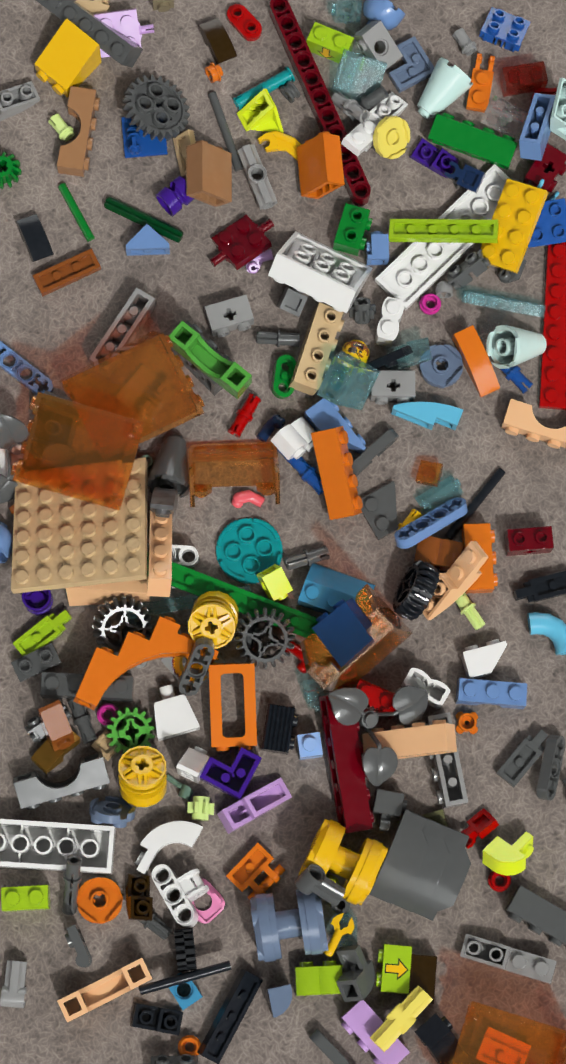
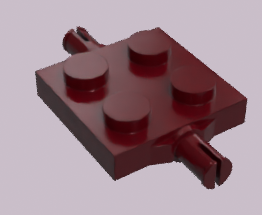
(241, 242)

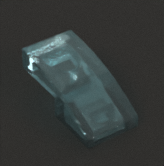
(420, 354)

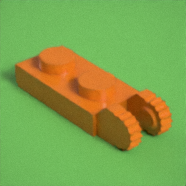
(482, 81)

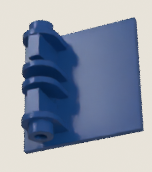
(504, 28)
(138, 146)
(551, 224)

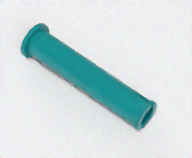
(270, 84)

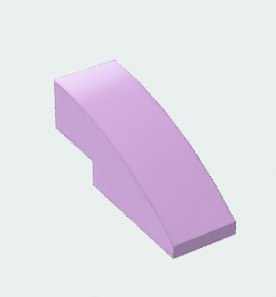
(254, 805)

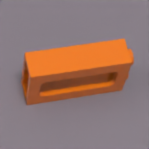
(217, 739)

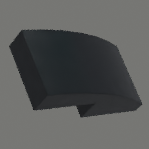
(34, 237)
(156, 1019)

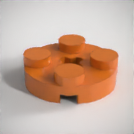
(86, 900)

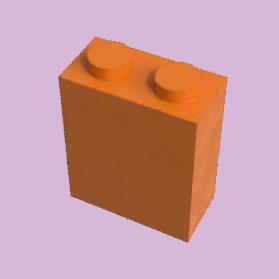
(320, 165)

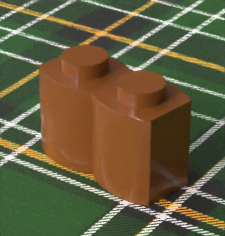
(438, 552)

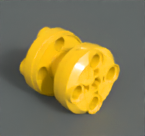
(357, 868)

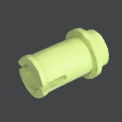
(65, 132)

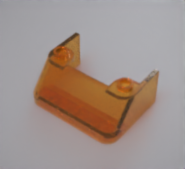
(233, 466)

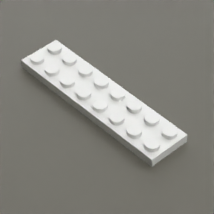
(426, 262)

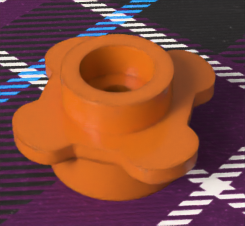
(471, 718)

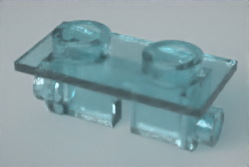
(438, 495)

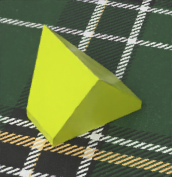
(260, 114)

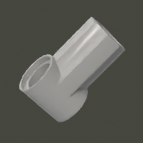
(14, 987)

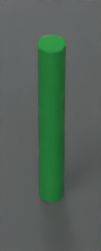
(76, 212)

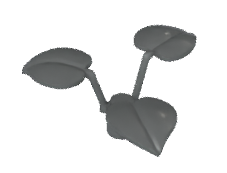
(12, 435)
(350, 707)

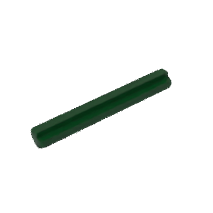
(142, 219)

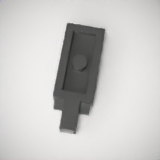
(522, 758)

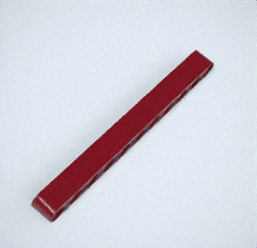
(315, 91)

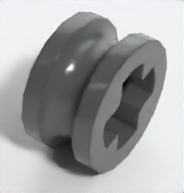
(290, 92)

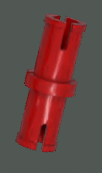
(244, 415)

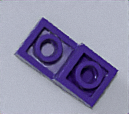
(433, 158)

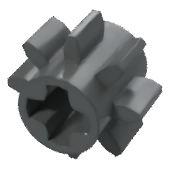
(362, 310)

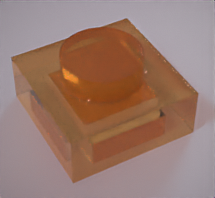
(429, 473)

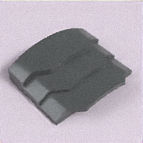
(423, 866)

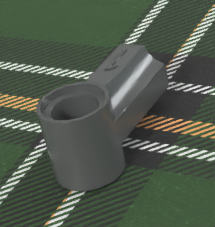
(315, 881)

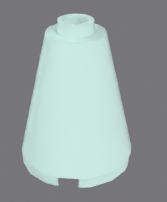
(442, 88)
(513, 346)

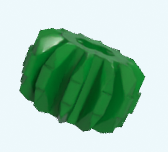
(12, 171)

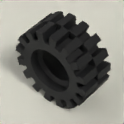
(185, 949)

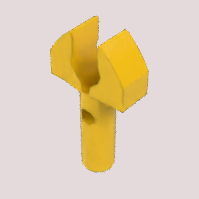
(337, 935)

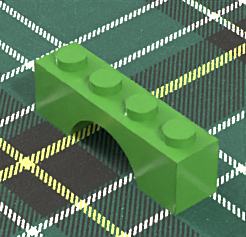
(222, 371)

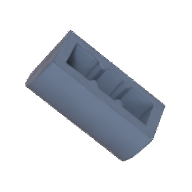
(279, 999)

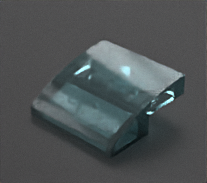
(358, 75)

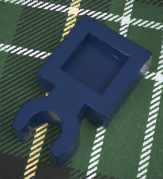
(468, 178)

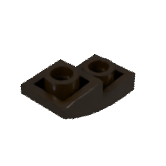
(218, 40)
(138, 897)

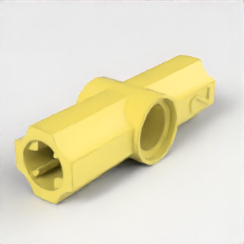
(401, 1018)

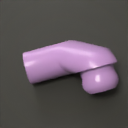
(255, 264)

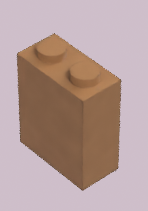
(208, 173)

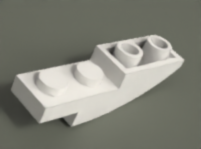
(361, 137)

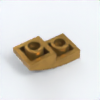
(47, 759)

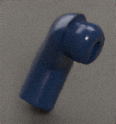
(275, 421)

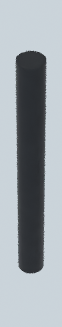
(476, 502)
(185, 977)

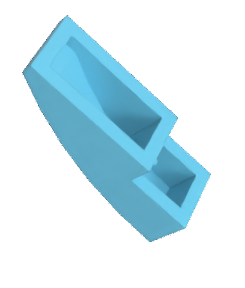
(428, 413)

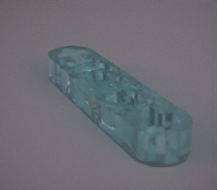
(503, 303)

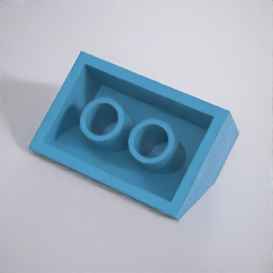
(327, 587)

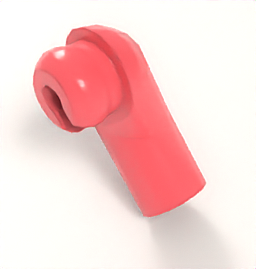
(247, 496)

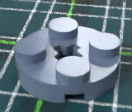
(453, 366)
(111, 811)

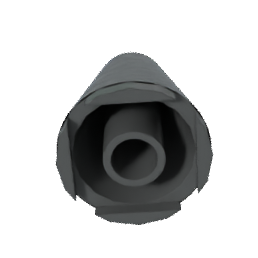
(171, 466)

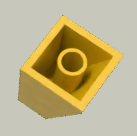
(68, 58)

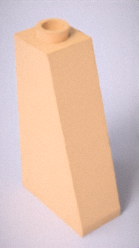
(99, 593)

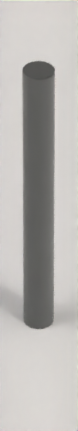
(225, 130)

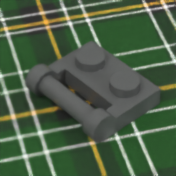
(76, 940)

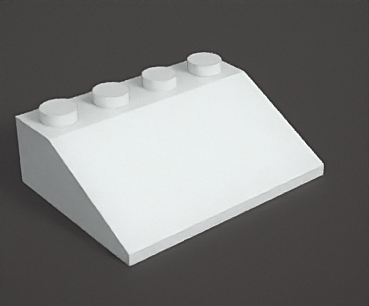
(319, 272)

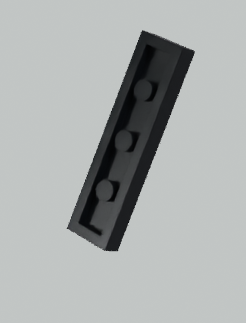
(230, 1016)

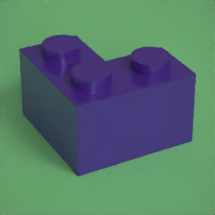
(232, 779)

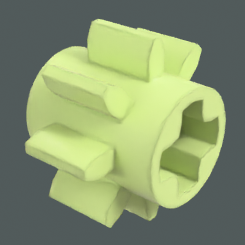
(200, 808)

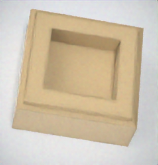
(101, 745)

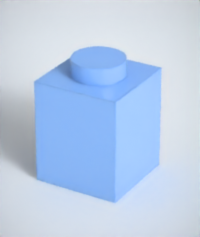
(309, 746)

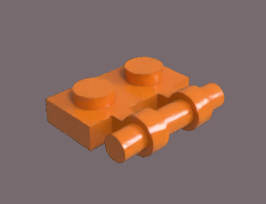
(250, 867)

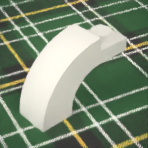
(163, 835)

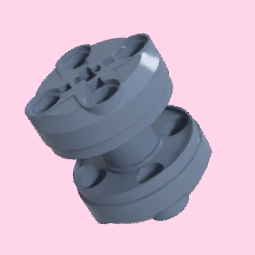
(274, 926)

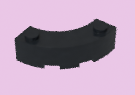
(438, 1038)

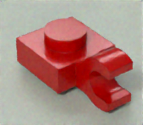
(479, 825)

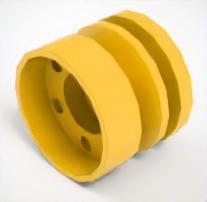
(214, 608)
(142, 776)

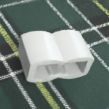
(389, 322)
(294, 439)
(436, 689)

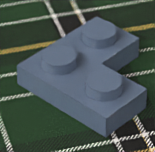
(416, 66)

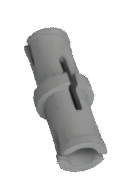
(350, 107)

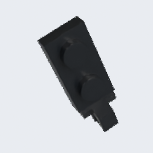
(543, 588)

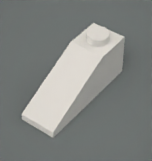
(192, 764)

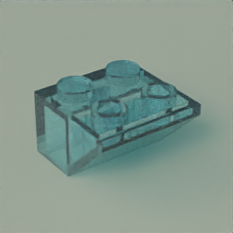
(348, 381)

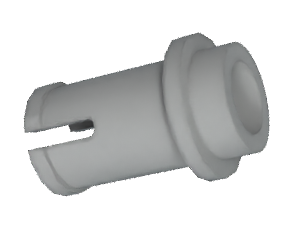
(467, 46)

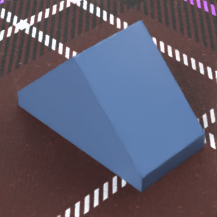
(147, 243)

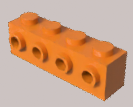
(337, 473)

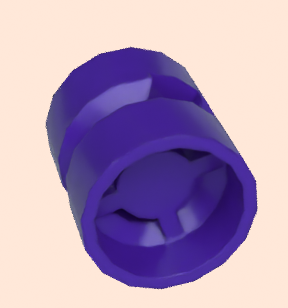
(174, 197)
(38, 602)

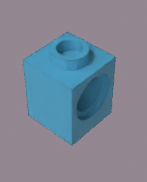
(185, 1002)

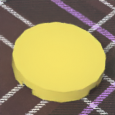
(391, 137)

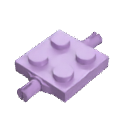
(125, 23)

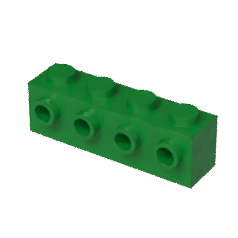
(473, 141)

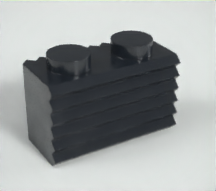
(278, 729)

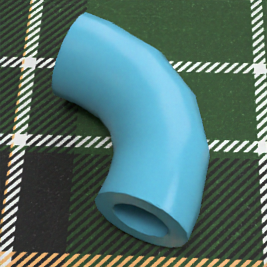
(549, 626)

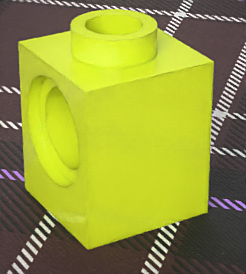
(274, 583)

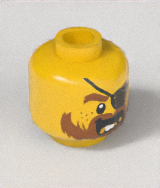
(357, 349)

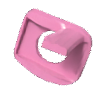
(217, 905)

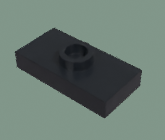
(391, 359)

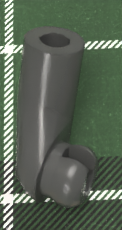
(508, 277)

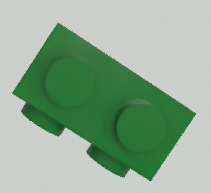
(352, 229)

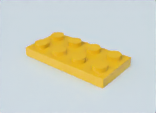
(517, 217)

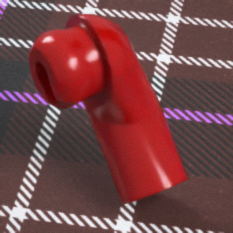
(298, 653)

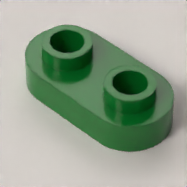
(283, 377)

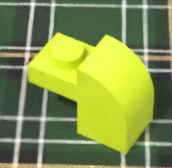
(508, 859)

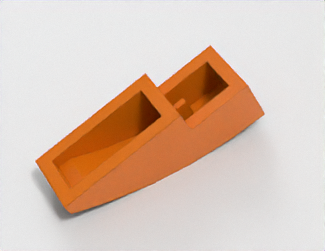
(476, 360)

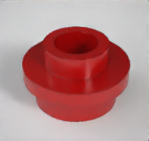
(494, 886)

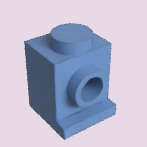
(378, 249)

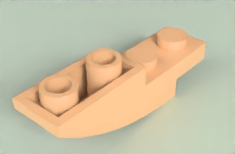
(456, 579)

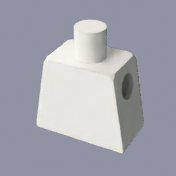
(173, 715)

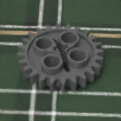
(156, 108)

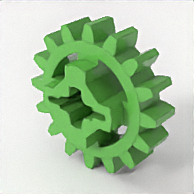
(128, 721)

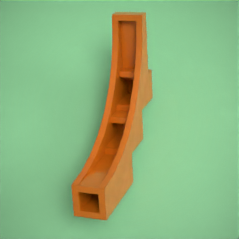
(135, 650)

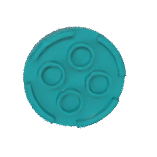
(247, 549)

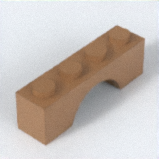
(73, 156)

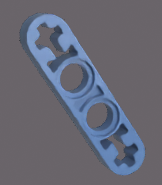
(20, 365)
(412, 534)

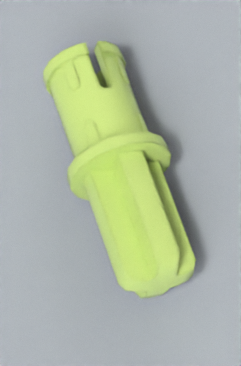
(468, 608)

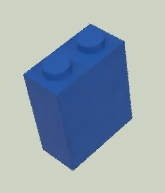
(343, 630)

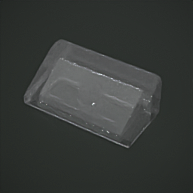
(494, 318)

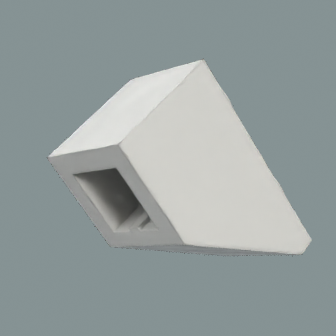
(482, 660)

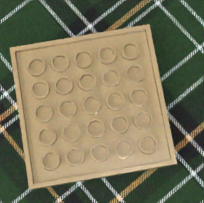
(78, 542)

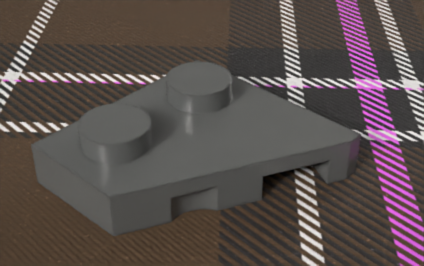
(381, 510)

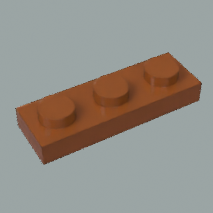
(66, 272)

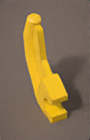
(280, 142)

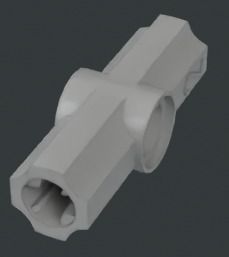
(261, 188)

